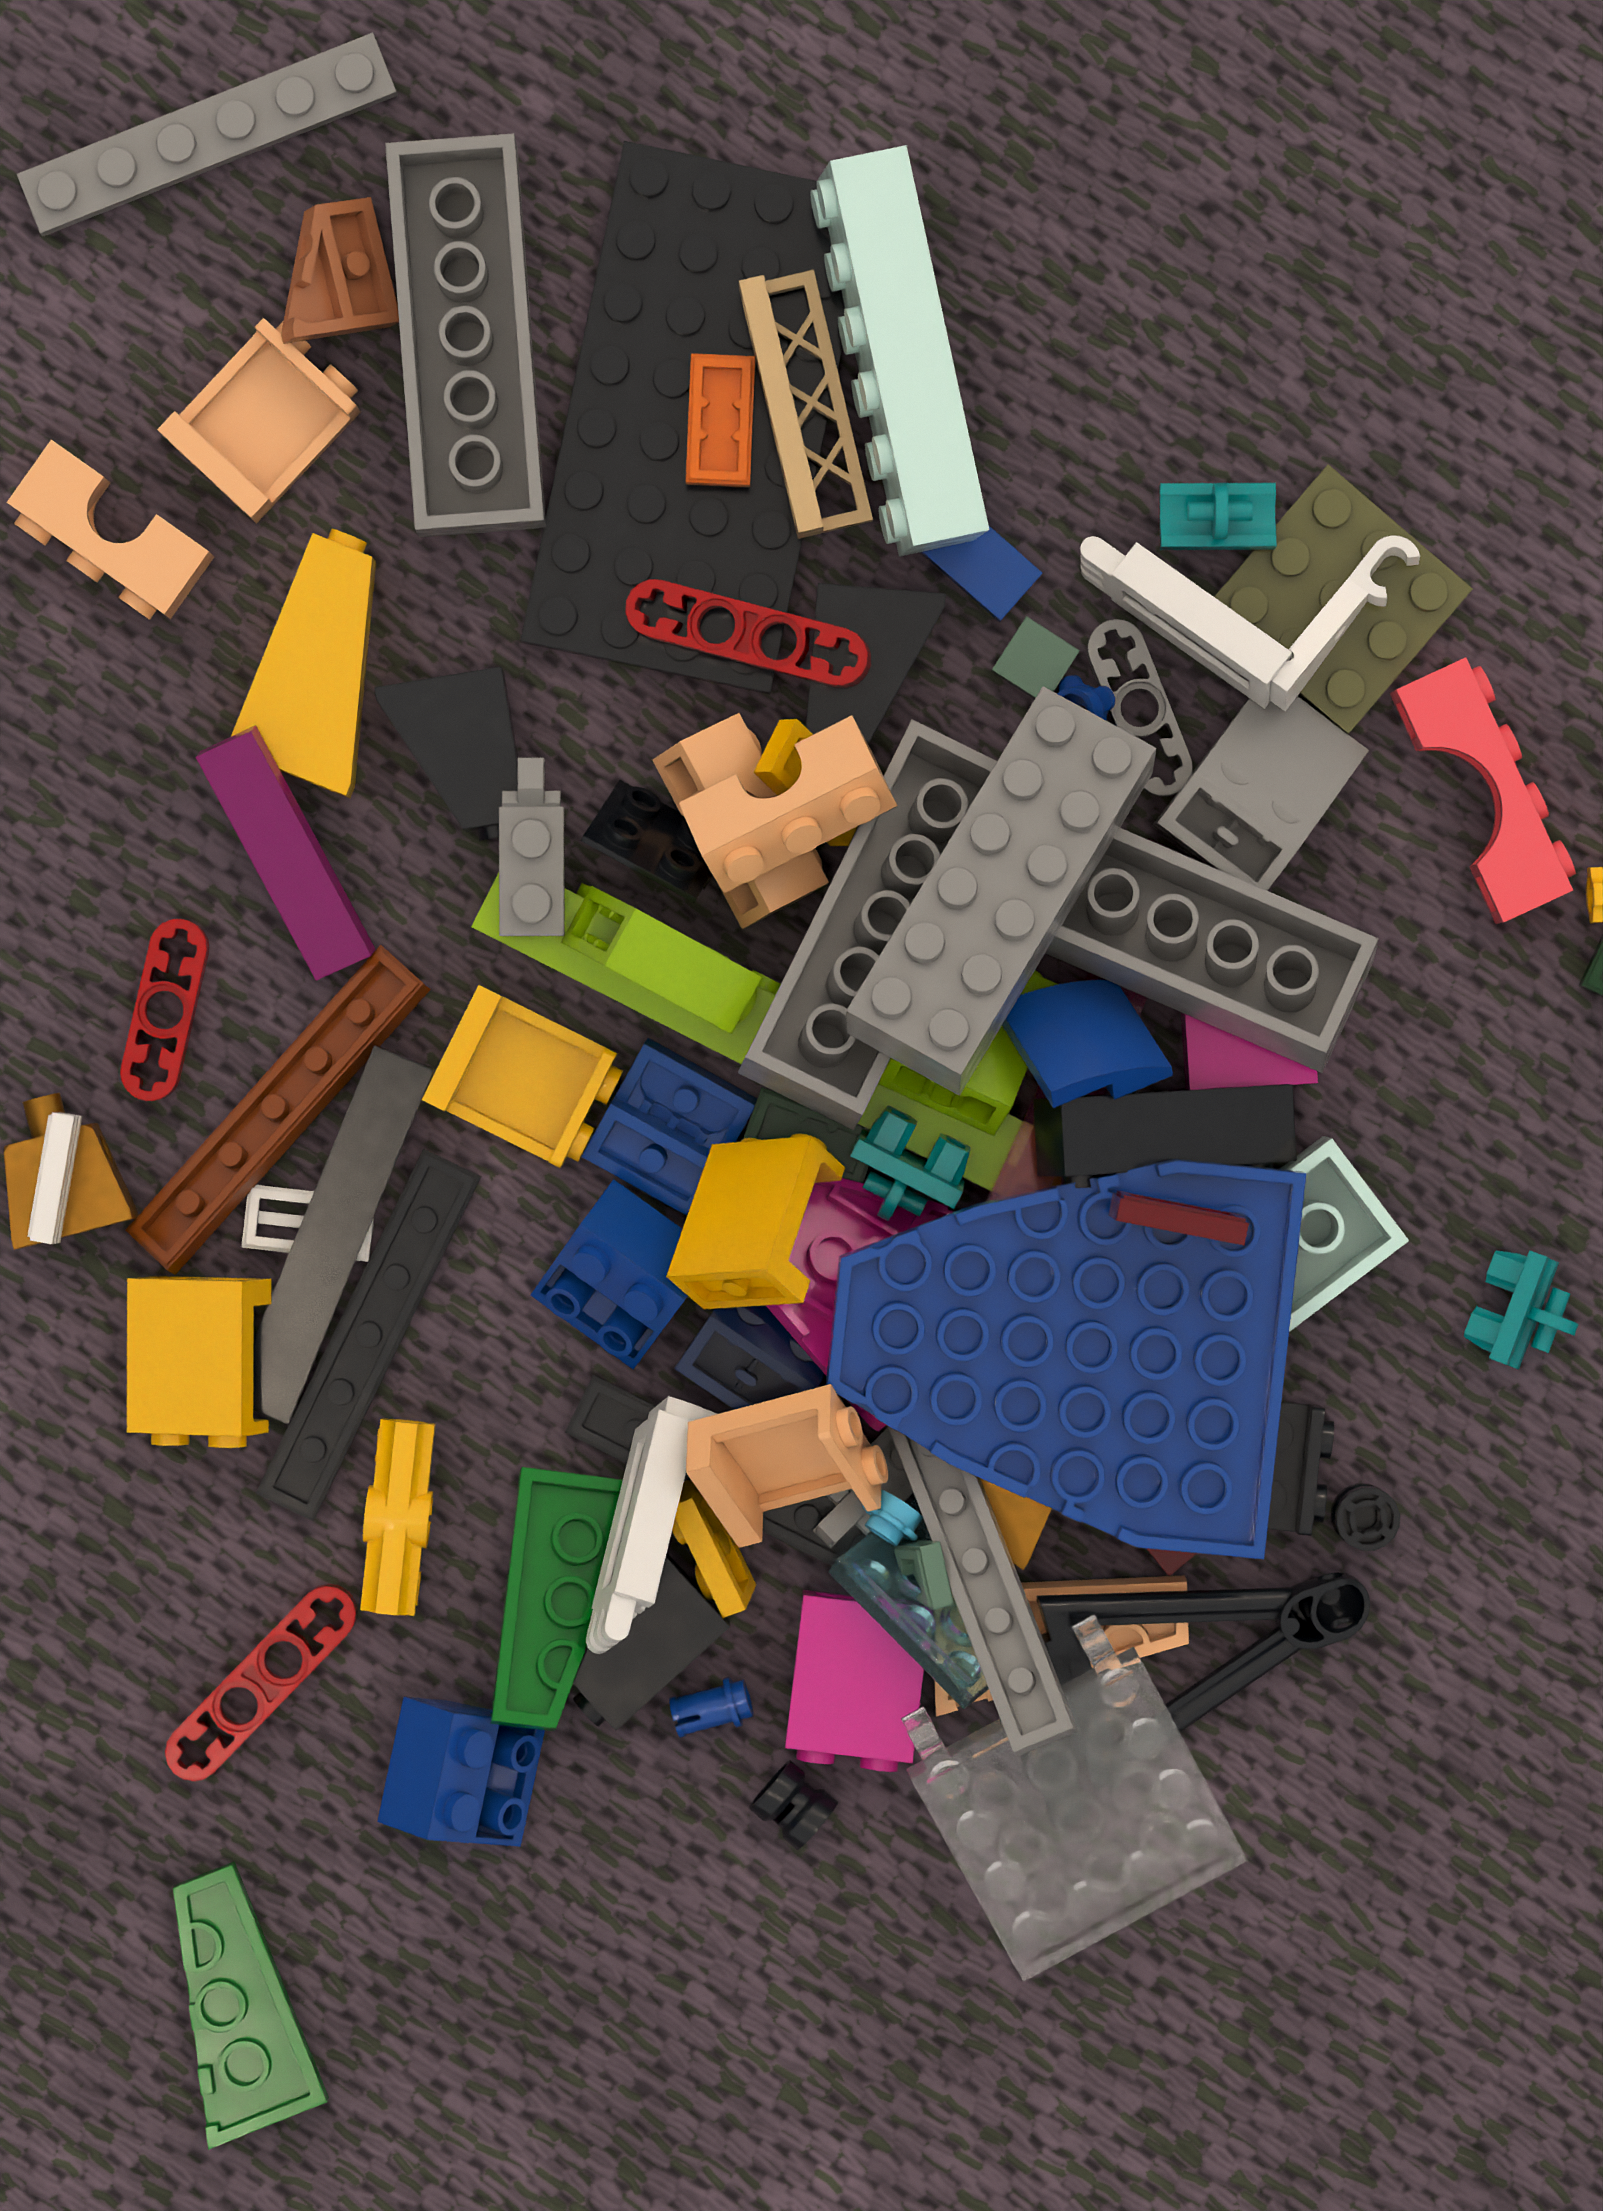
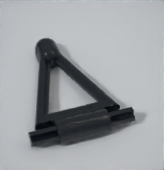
(1303, 1613)

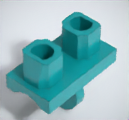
(1217, 516)
(884, 1150)
(1509, 1335)

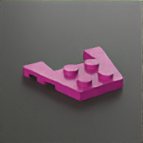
(835, 1222)

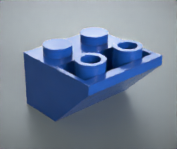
(614, 1275)
(459, 1774)

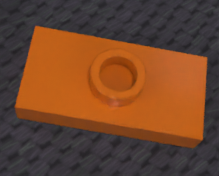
(720, 420)

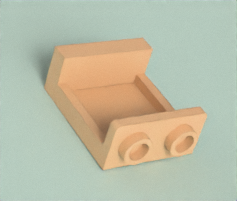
(263, 420)
(781, 1457)

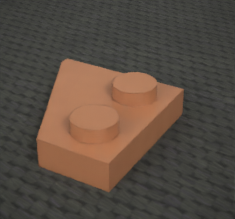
(339, 274)

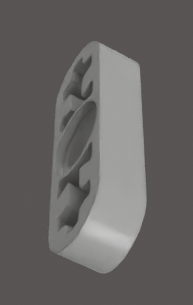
(1137, 657)

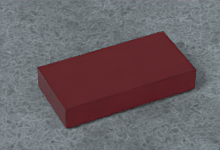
(1178, 1217)

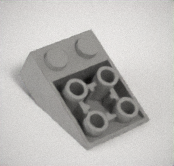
(1261, 790)

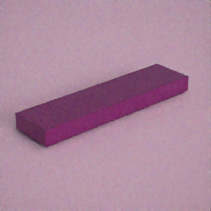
(285, 853)

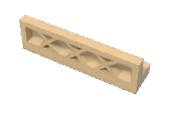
(781, 407)

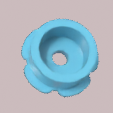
(893, 1520)

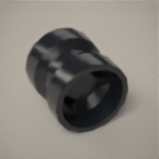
(1355, 1512)
(808, 1807)

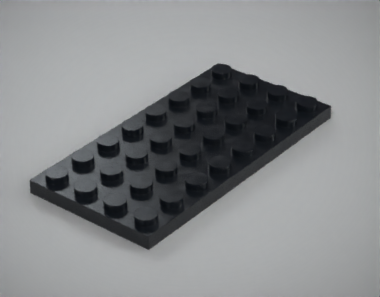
(619, 494)

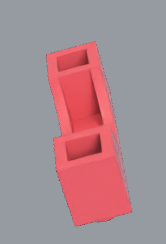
(1453, 716)

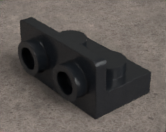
(1301, 1443)

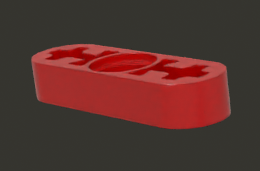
(189, 966)

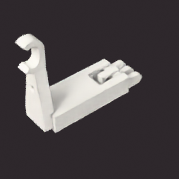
(1222, 637)
(642, 1522)

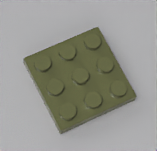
(1314, 555)

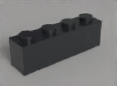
(1150, 1127)

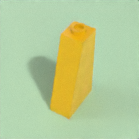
(315, 666)

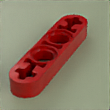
(746, 640)
(266, 1686)

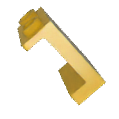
(523, 1078)
(748, 1220)
(193, 1358)

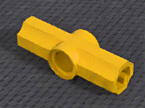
(397, 1517)

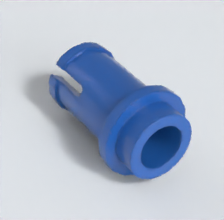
(712, 1707)

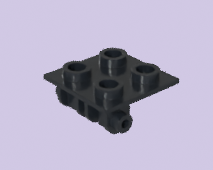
(649, 839)

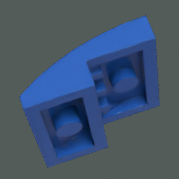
(1083, 1040)
(666, 1123)

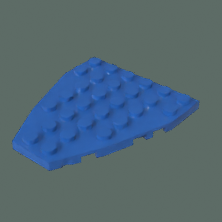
(1089, 1352)

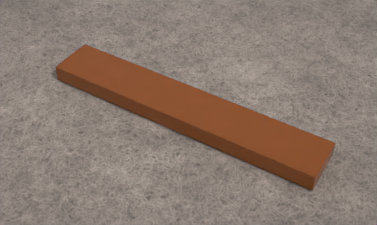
(277, 1110)

